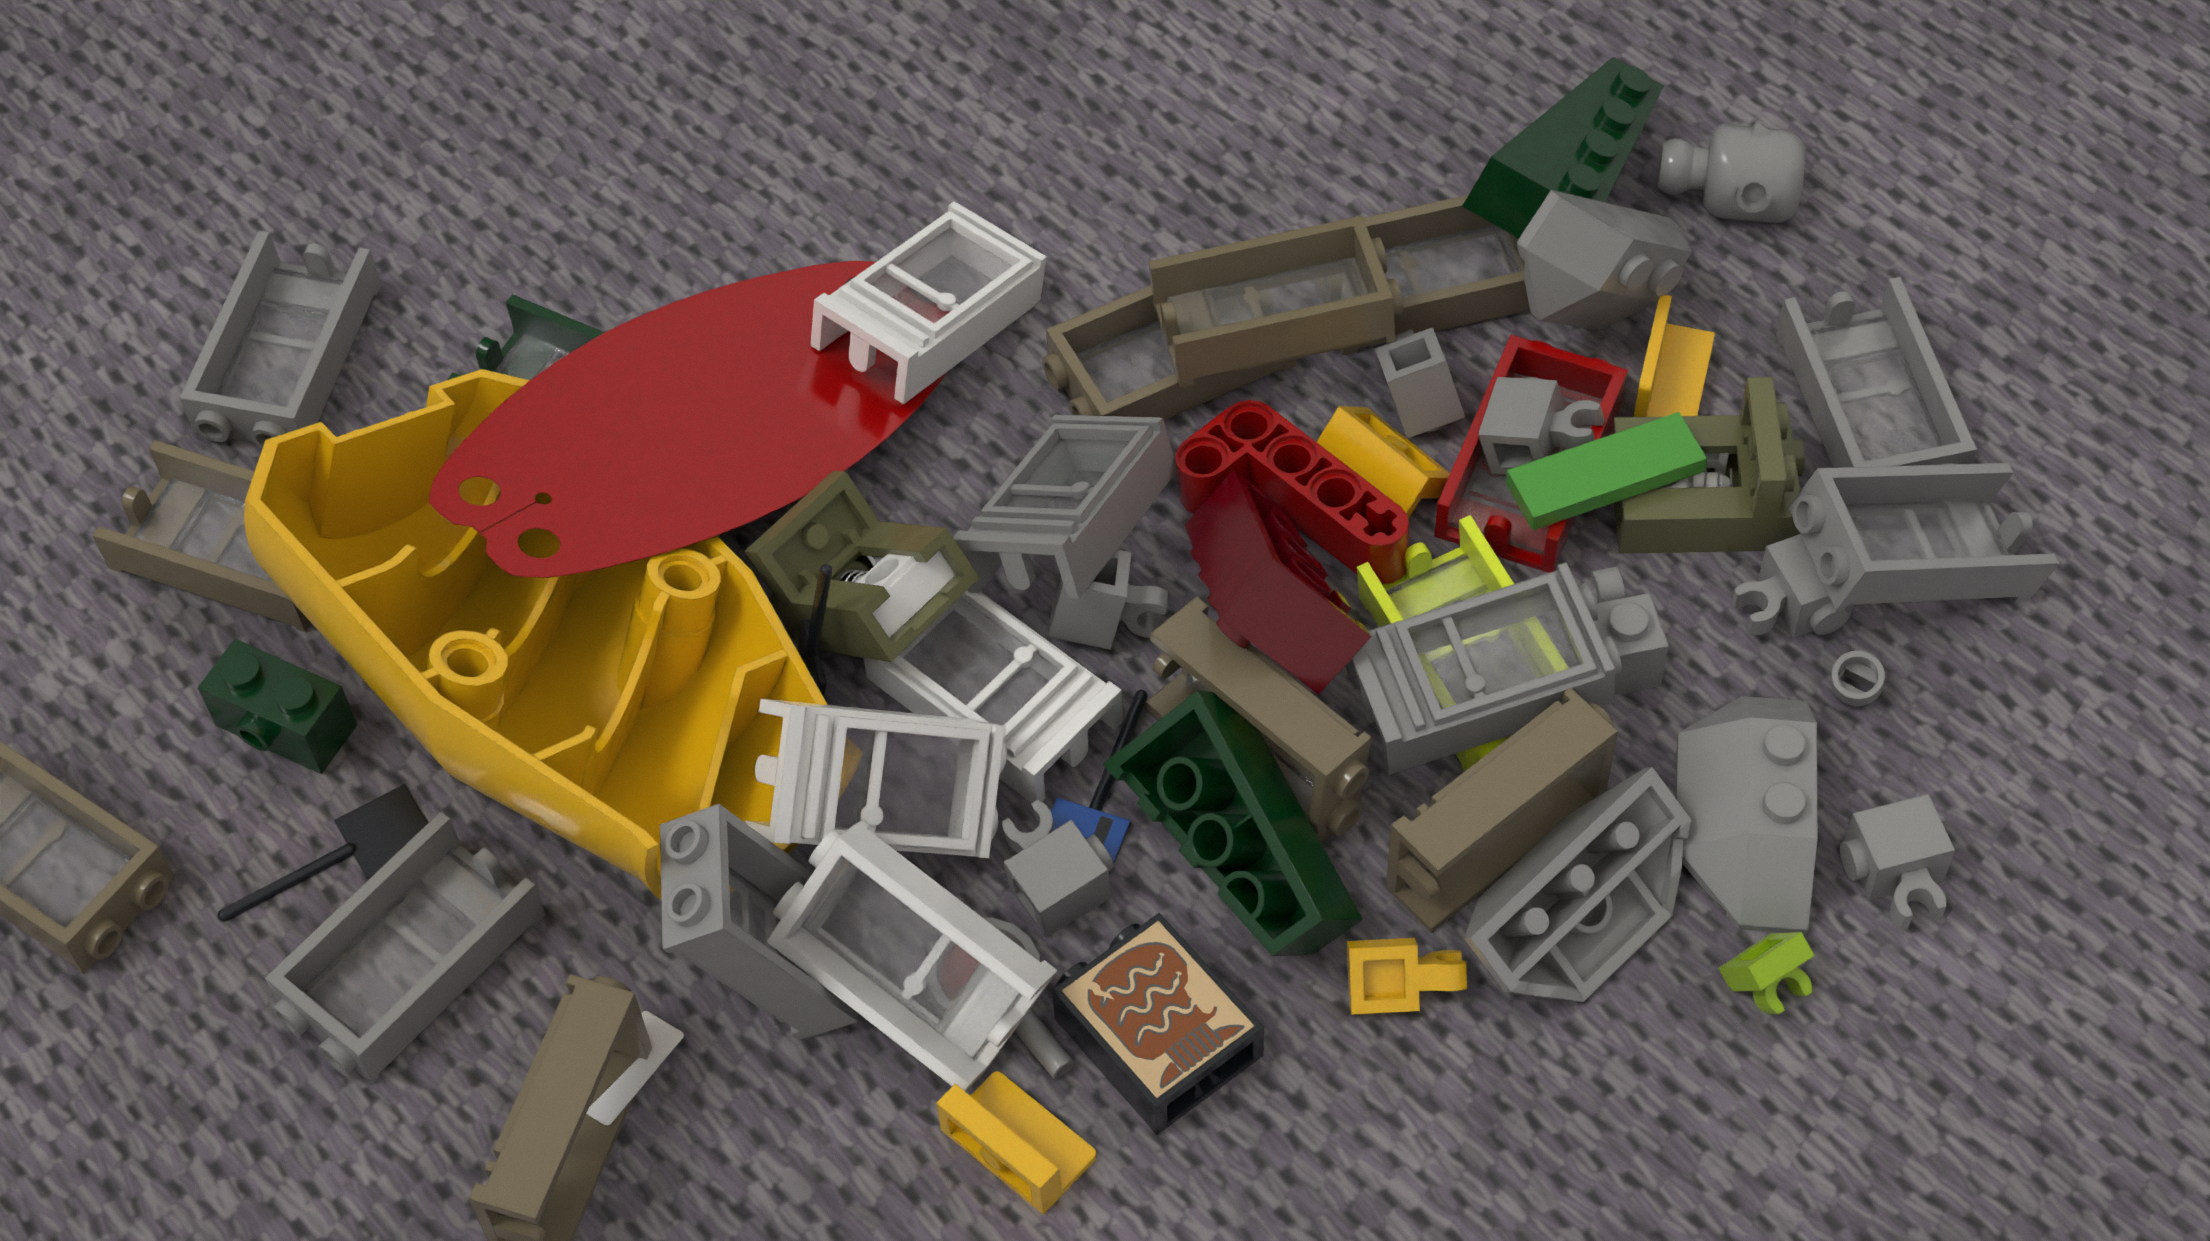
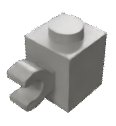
(1419, 382)
(1531, 422)
(1793, 590)
(1104, 603)
(1634, 629)
(1900, 853)
(1056, 871)

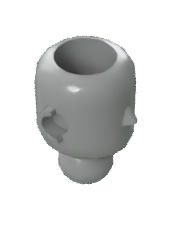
(1742, 173)

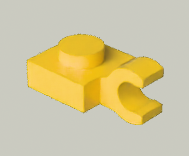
(1389, 974)

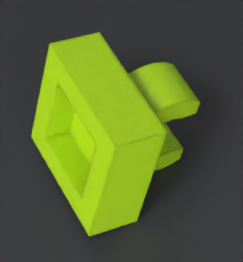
(1767, 964)

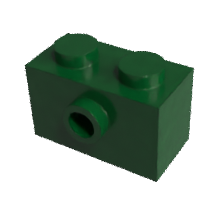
(277, 706)

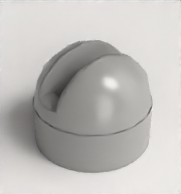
(1862, 668)

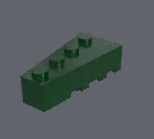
(1568, 149)
(1239, 822)

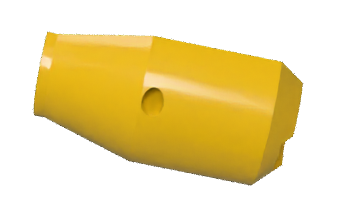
(559, 696)

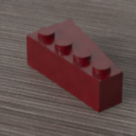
(1270, 585)

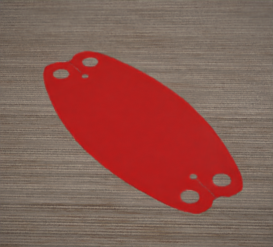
(675, 428)

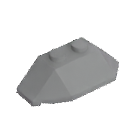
(1597, 260)
(1752, 810)
(1584, 893)

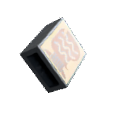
(1157, 1022)

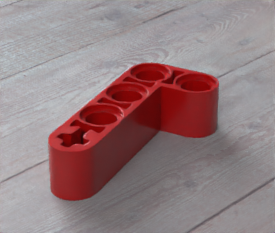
(1302, 477)

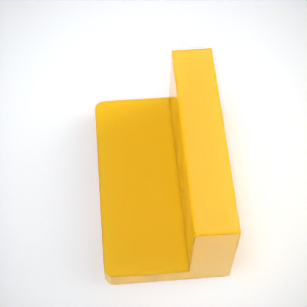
(1673, 367)
(1383, 456)
(1015, 1139)

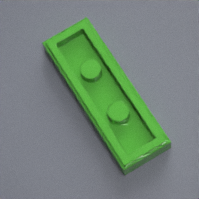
(1605, 471)

